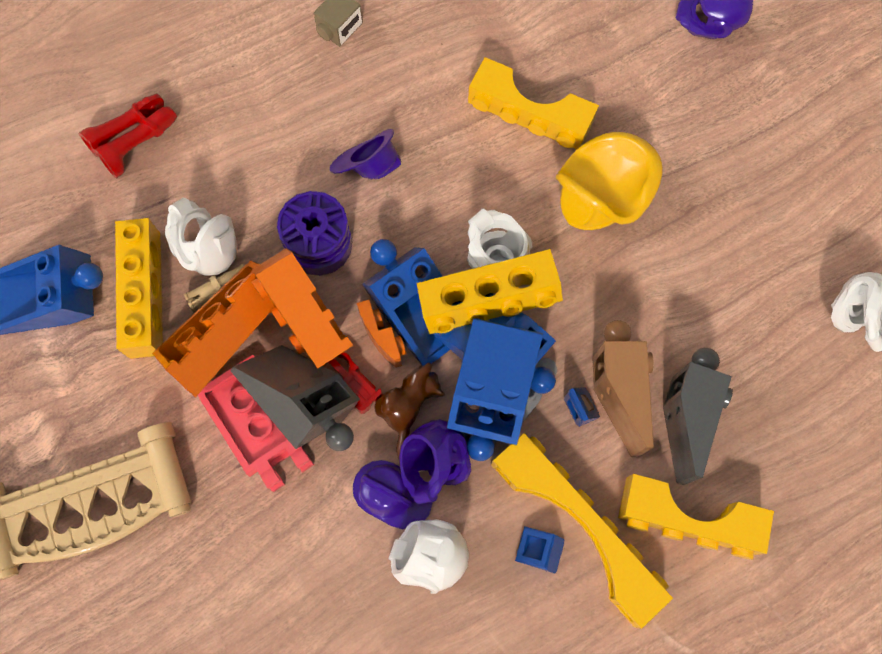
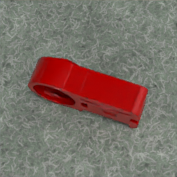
(358, 383)

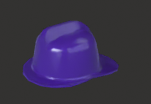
(371, 158)
(383, 495)

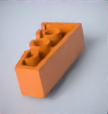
(214, 332)

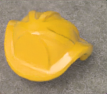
(609, 181)

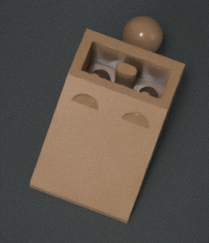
(623, 386)

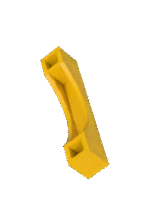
(630, 585)

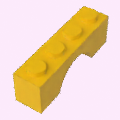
(562, 121)
(738, 527)

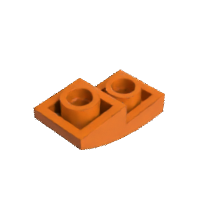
(383, 339)

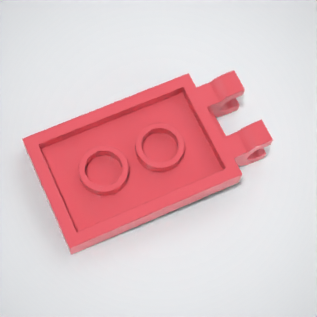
(249, 430)

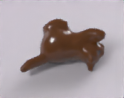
(401, 405)

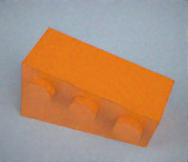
(300, 308)

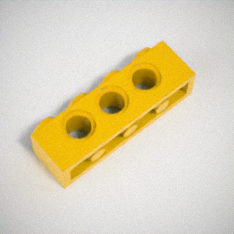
(500, 278)
(138, 288)

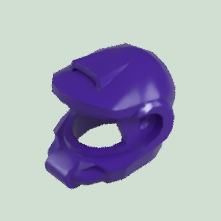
(722, 16)
(440, 453)

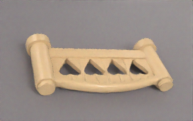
(152, 464)

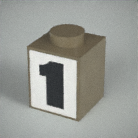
(337, 20)

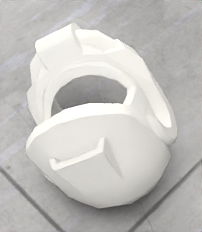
(214, 245)
(495, 245)
(860, 306)
(429, 555)

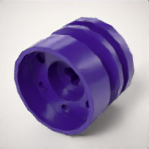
(325, 246)

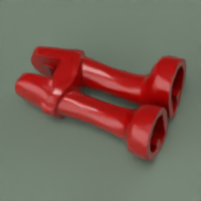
(152, 121)

